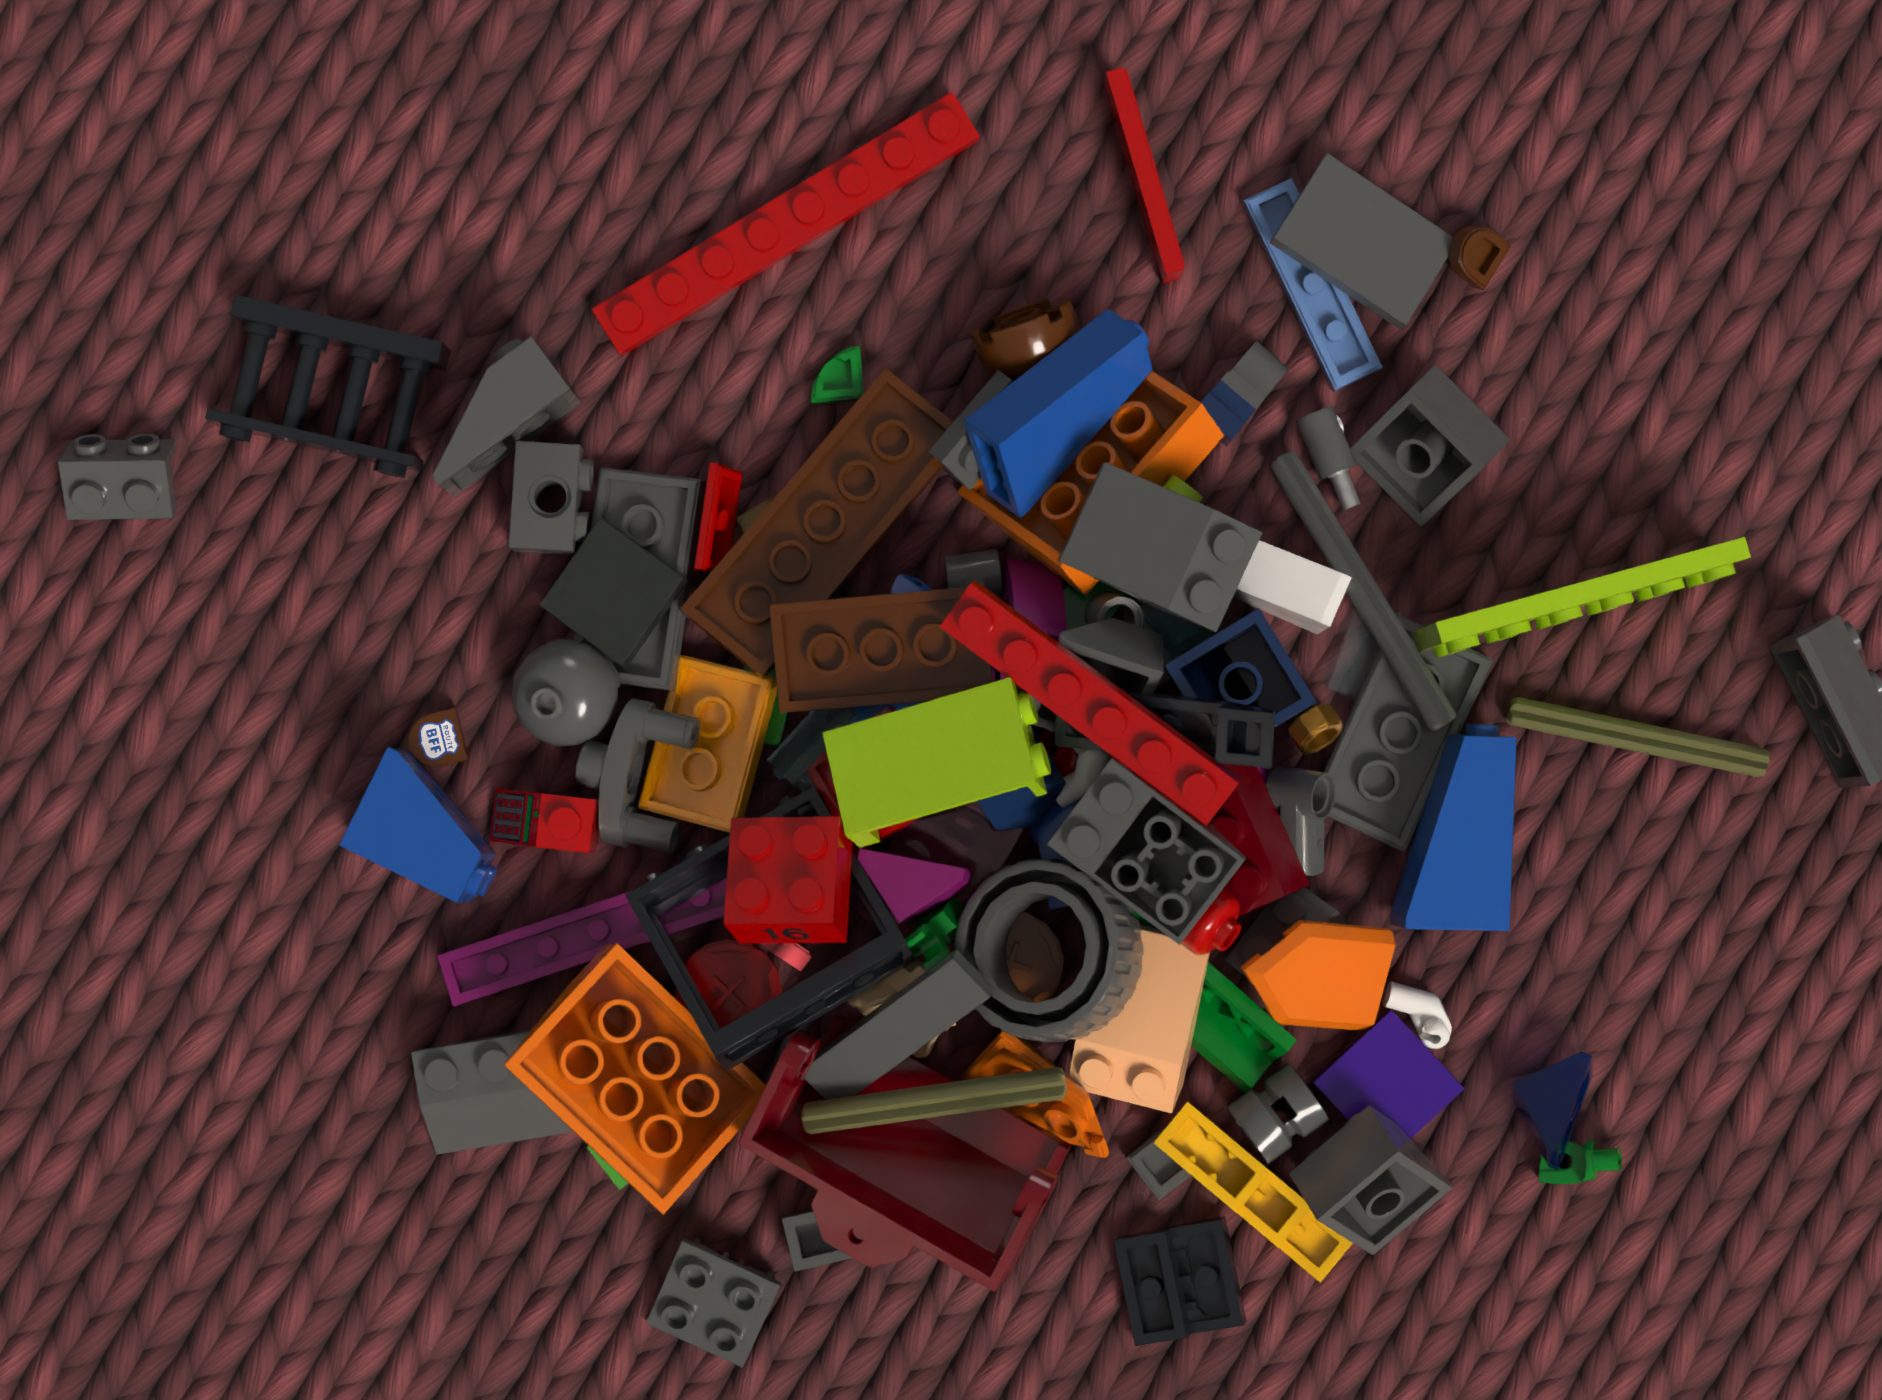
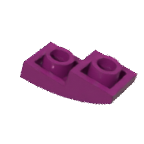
(1035, 594)

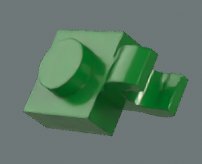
(935, 932)

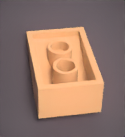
(1148, 1045)

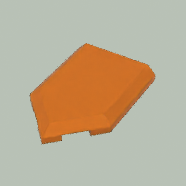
(1324, 975)
(1069, 1118)

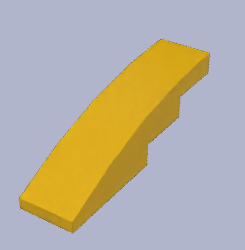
(1251, 1191)

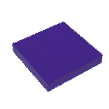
(1391, 1074)

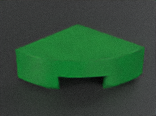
(839, 379)

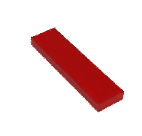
(1144, 175)

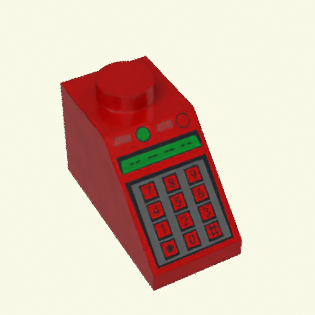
(545, 821)

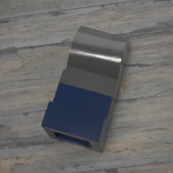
(1243, 390)

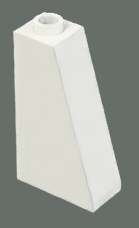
(1292, 588)

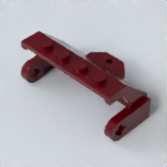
(943, 1183)

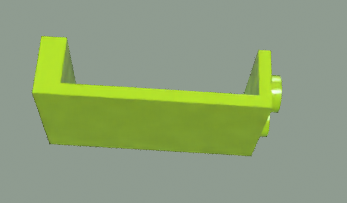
(935, 758)

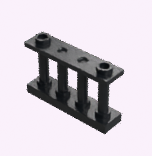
(313, 335)

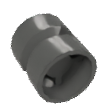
(1263, 1125)

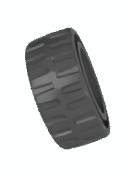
(1110, 957)

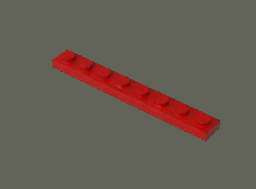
(786, 224)

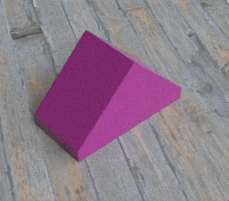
(912, 885)

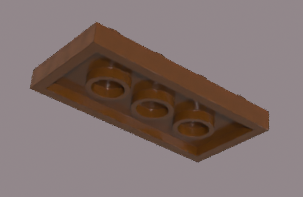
(870, 651)

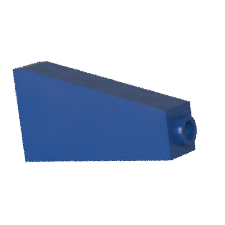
(1056, 409)
(1464, 839)

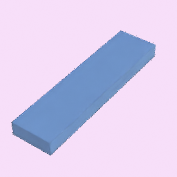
(1319, 306)

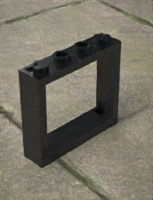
(797, 1005)

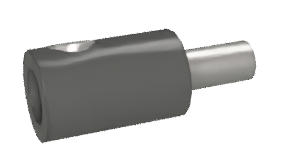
(1330, 452)

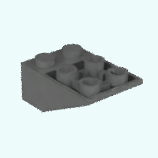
(1147, 850)

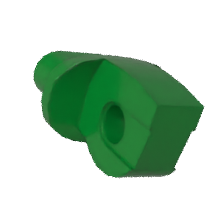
(1585, 1164)

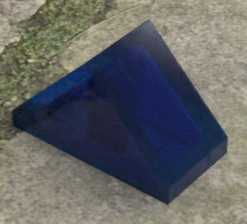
(1551, 1103)

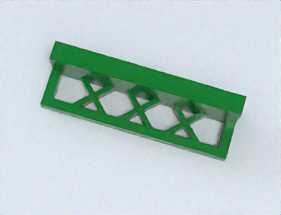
(1235, 1030)

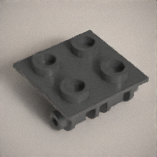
(713, 1301)

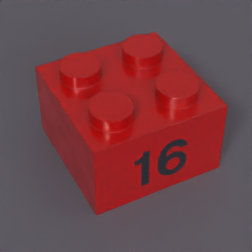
(788, 880)

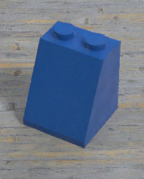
(419, 831)

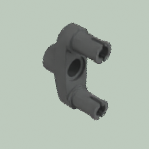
(617, 772)

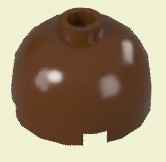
(1024, 336)

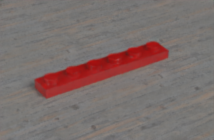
(1090, 702)

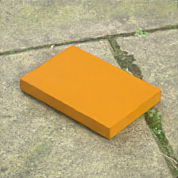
(717, 775)

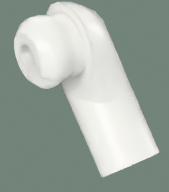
(1087, 768)
(1424, 1010)

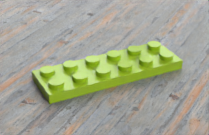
(1595, 594)

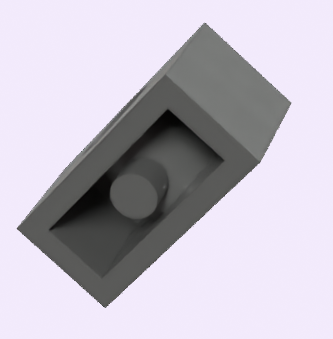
(535, 469)

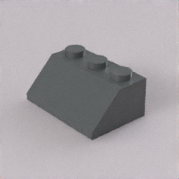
(1836, 697)
(476, 1100)

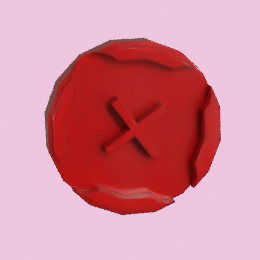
(732, 978)

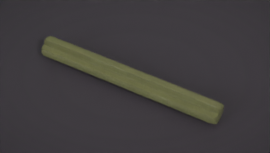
(1638, 737)
(934, 1100)

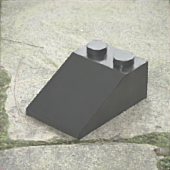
(513, 403)
(1160, 547)

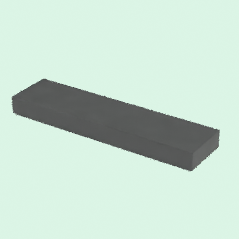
(898, 1027)

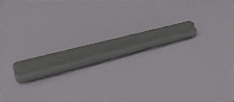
(1363, 591)

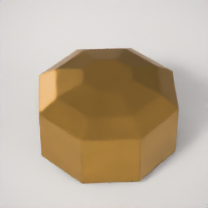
(1315, 728)

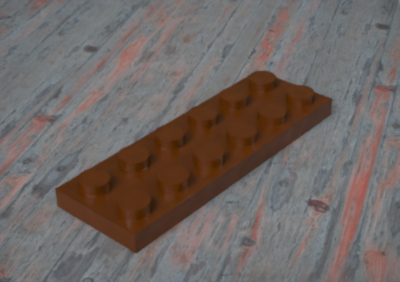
(822, 519)

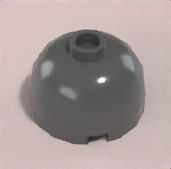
(566, 692)

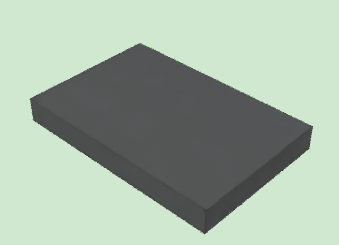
(1363, 241)

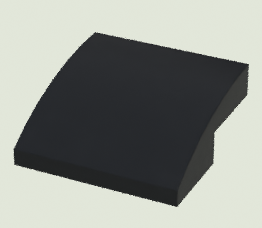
(1180, 1281)

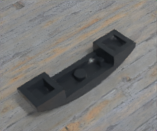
(1221, 728)

